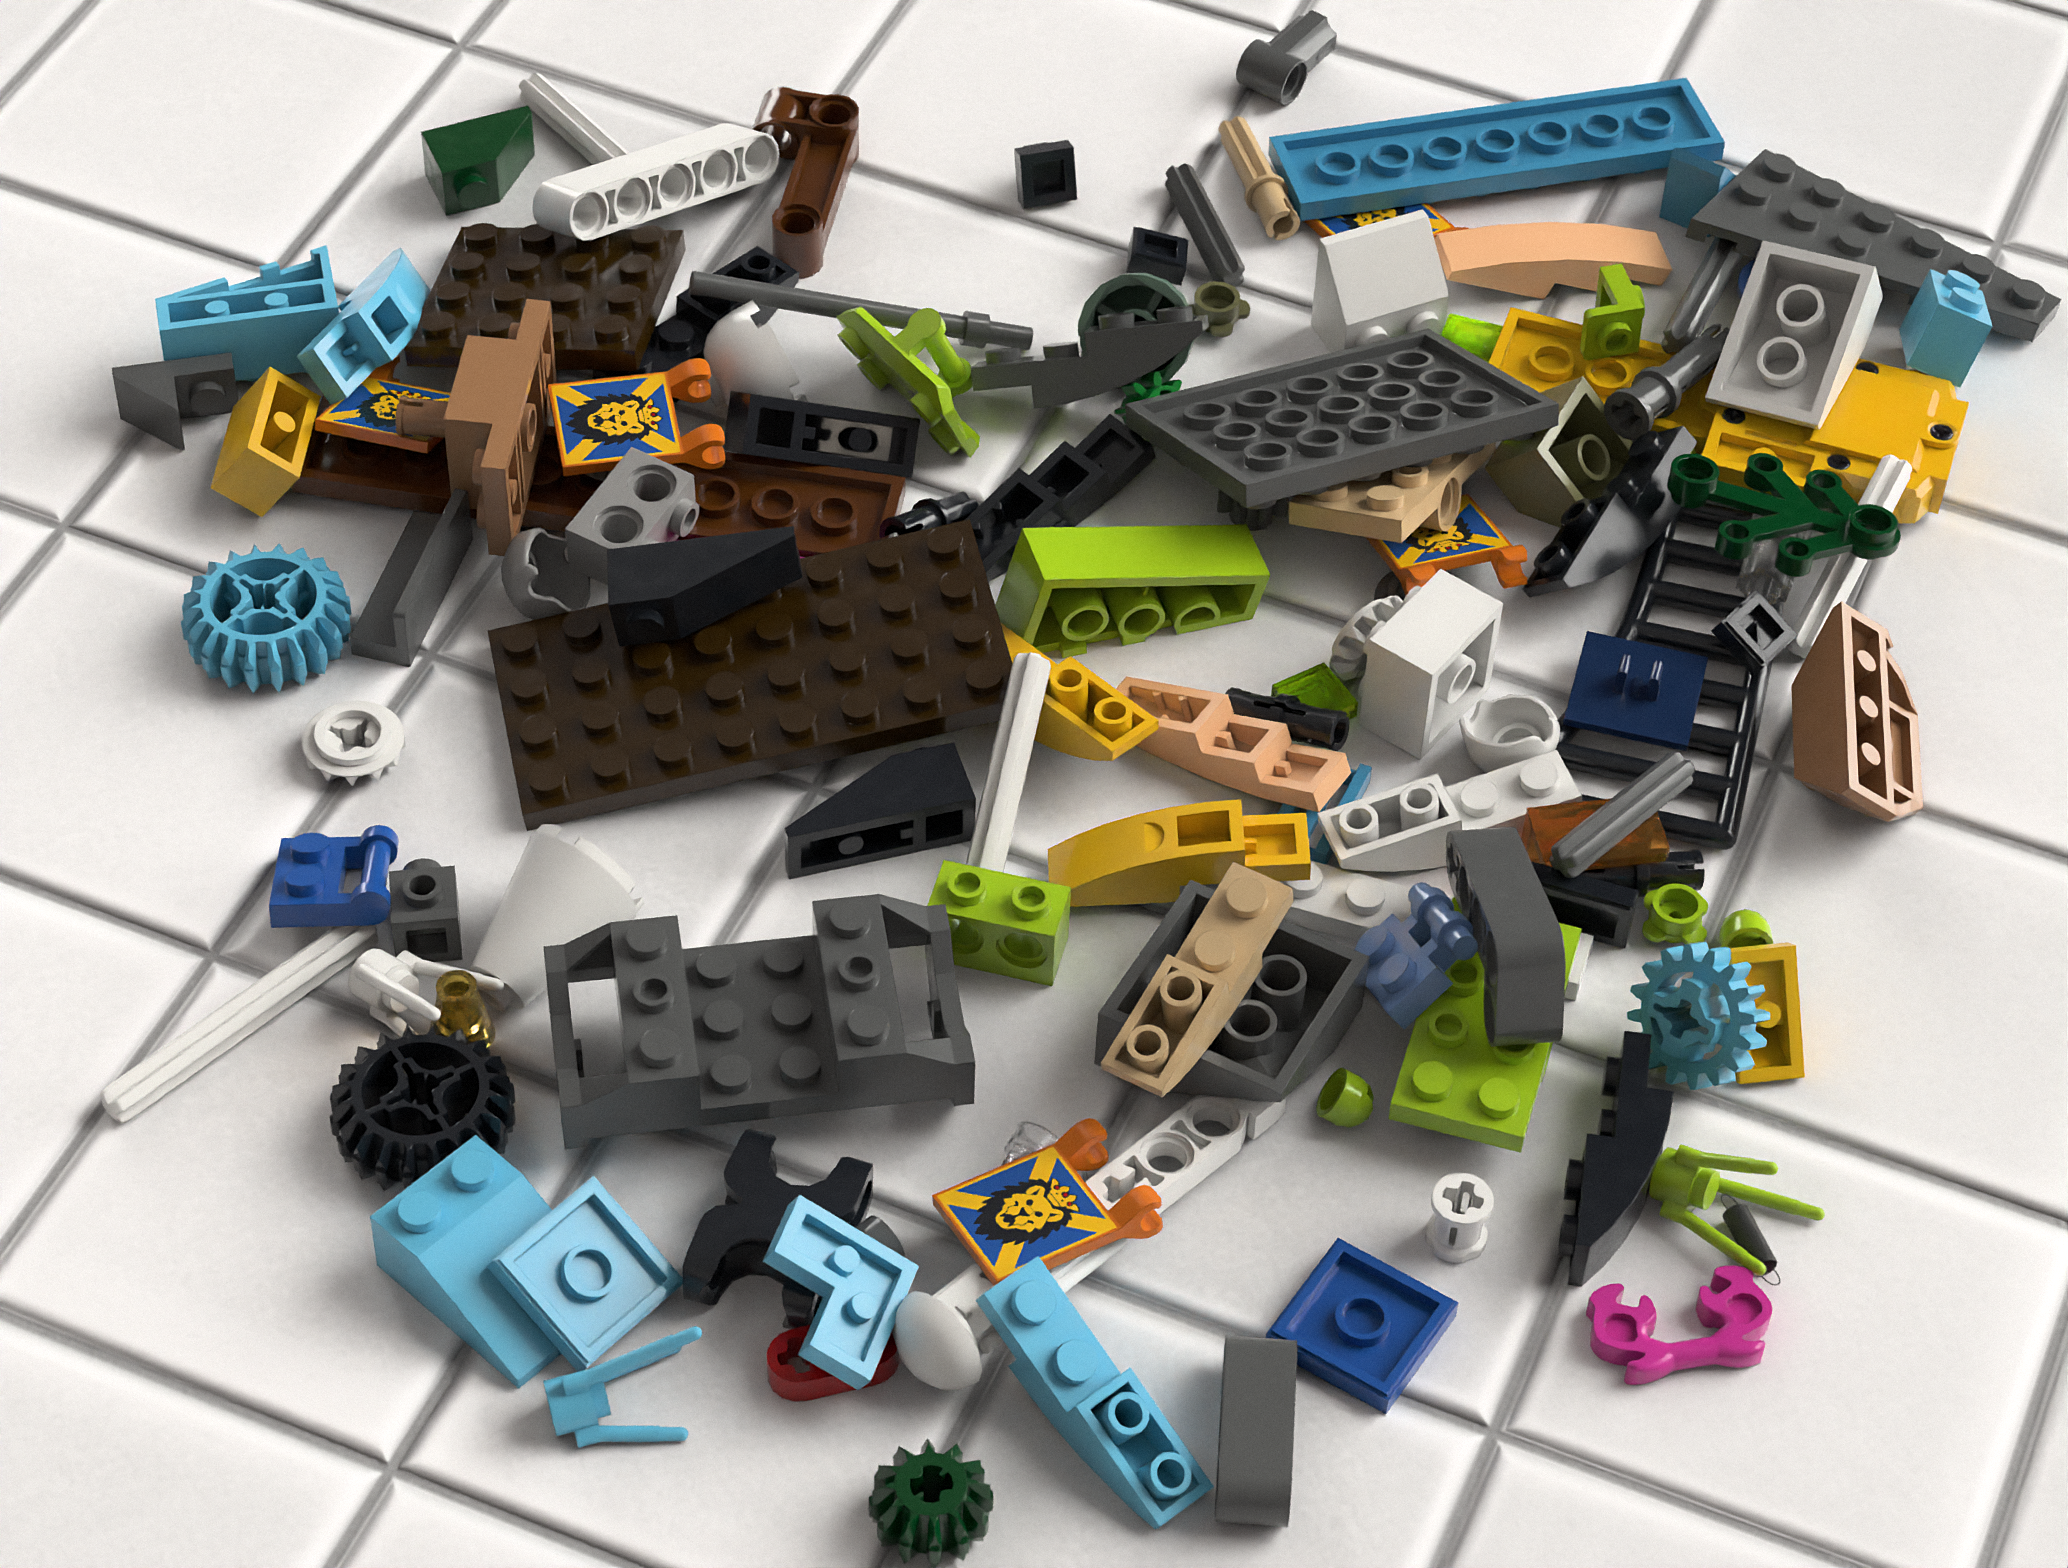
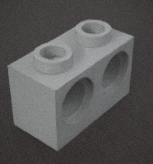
(634, 506)

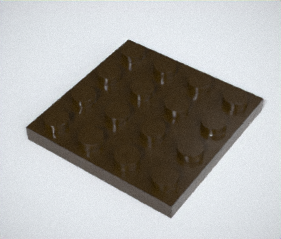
(599, 290)

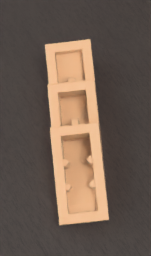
(1537, 255)
(1235, 750)

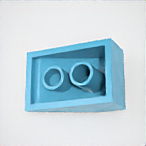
(443, 1238)

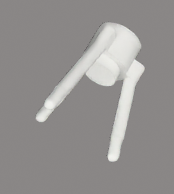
(392, 985)

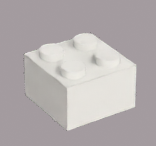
(1429, 663)

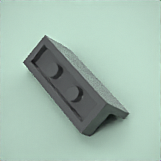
(414, 583)

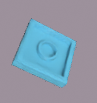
(586, 1274)

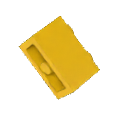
(266, 442)

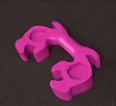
(1623, 1332)

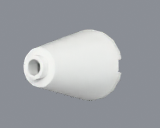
(550, 900)

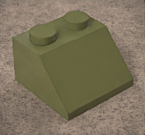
(1563, 461)

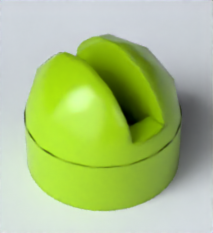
(1745, 929)
(1345, 1099)

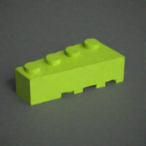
(1128, 583)

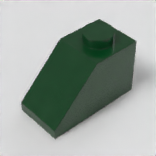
(478, 158)

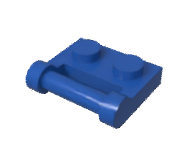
(313, 874)

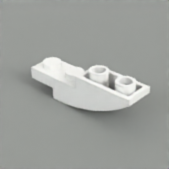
(1410, 822)

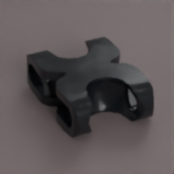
(737, 1235)

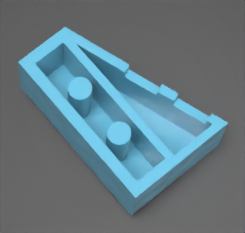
(256, 320)

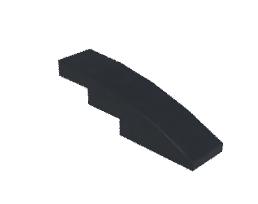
(1063, 487)

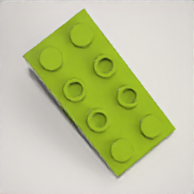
(1455, 1077)

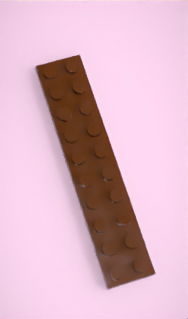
(748, 493)

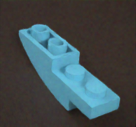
(370, 328)
(1088, 1400)

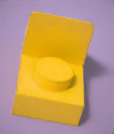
(1777, 971)

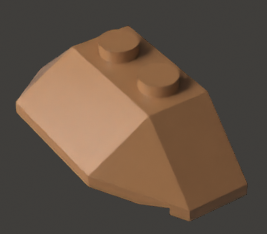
(1856, 720)

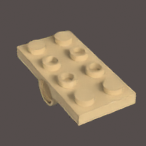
(1394, 502)

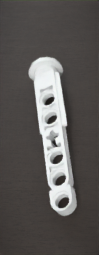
(948, 1332)

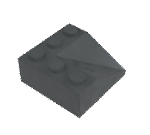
(1281, 1026)

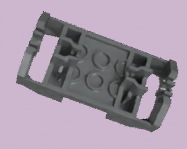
(759, 1022)

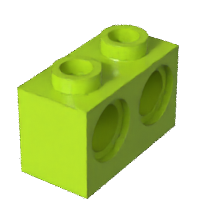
(1004, 921)

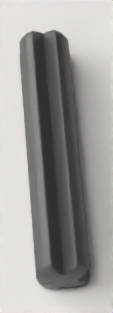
(1204, 225)
(1621, 814)

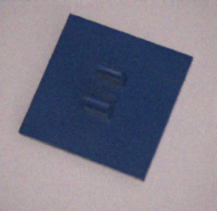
(1636, 691)

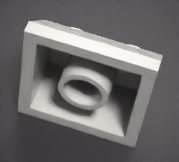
(1379, 283)

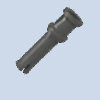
(1659, 390)

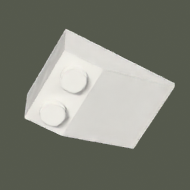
(1796, 335)

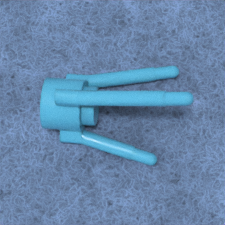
(581, 1397)

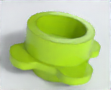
(1675, 915)

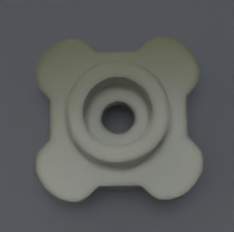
(1222, 305)

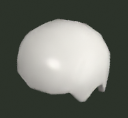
(1509, 731)

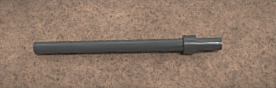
(971, 328)

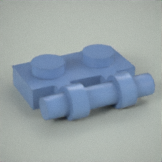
(1413, 954)

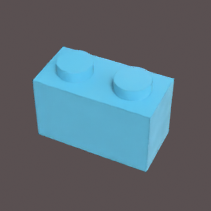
(1945, 326)

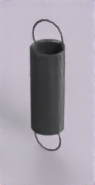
(1749, 1236)

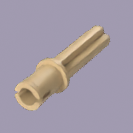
(1264, 190)

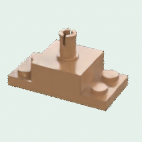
(494, 420)

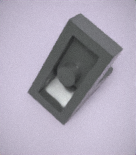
(165, 392)

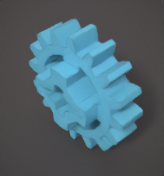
(1703, 1012)

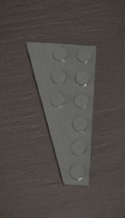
(1816, 214)

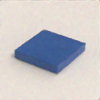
(1363, 1324)

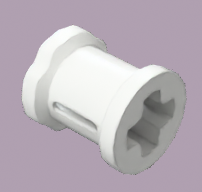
(1447, 1210)

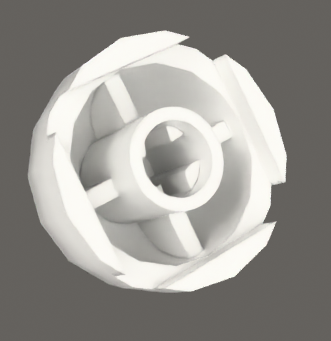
(747, 359)

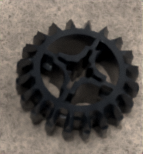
(409, 1100)

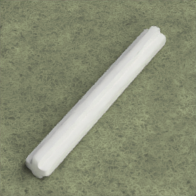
(235, 1020)

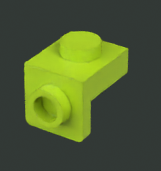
(1617, 318)

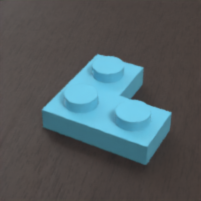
(858, 1284)

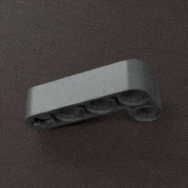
(1514, 935)

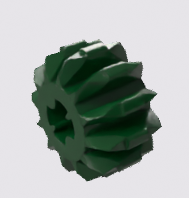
(931, 1503)

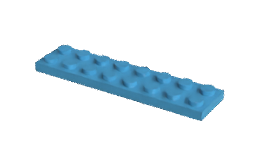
(1492, 148)

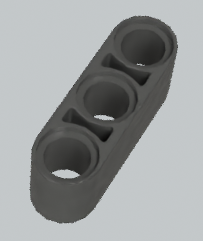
(1256, 1431)

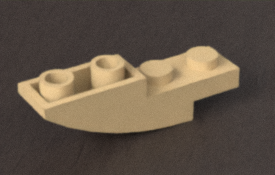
(1201, 984)

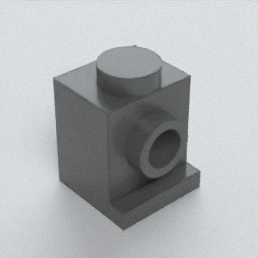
(425, 898)

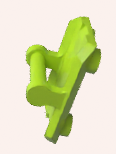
(894, 361)

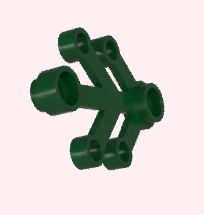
(1854, 528)

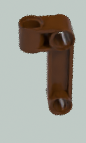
(824, 142)

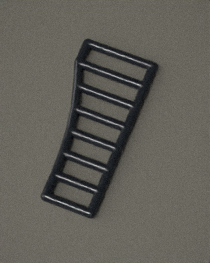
(1745, 699)

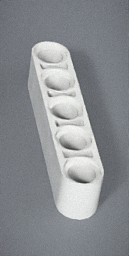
(655, 181)

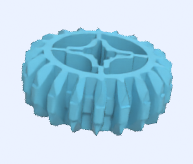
(266, 632)

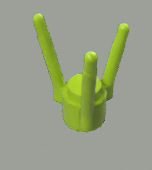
(1687, 1182)

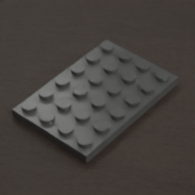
(1340, 417)

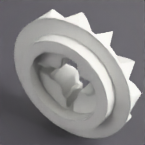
(1347, 650)
(348, 723)

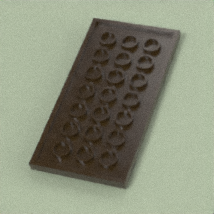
(840, 663)

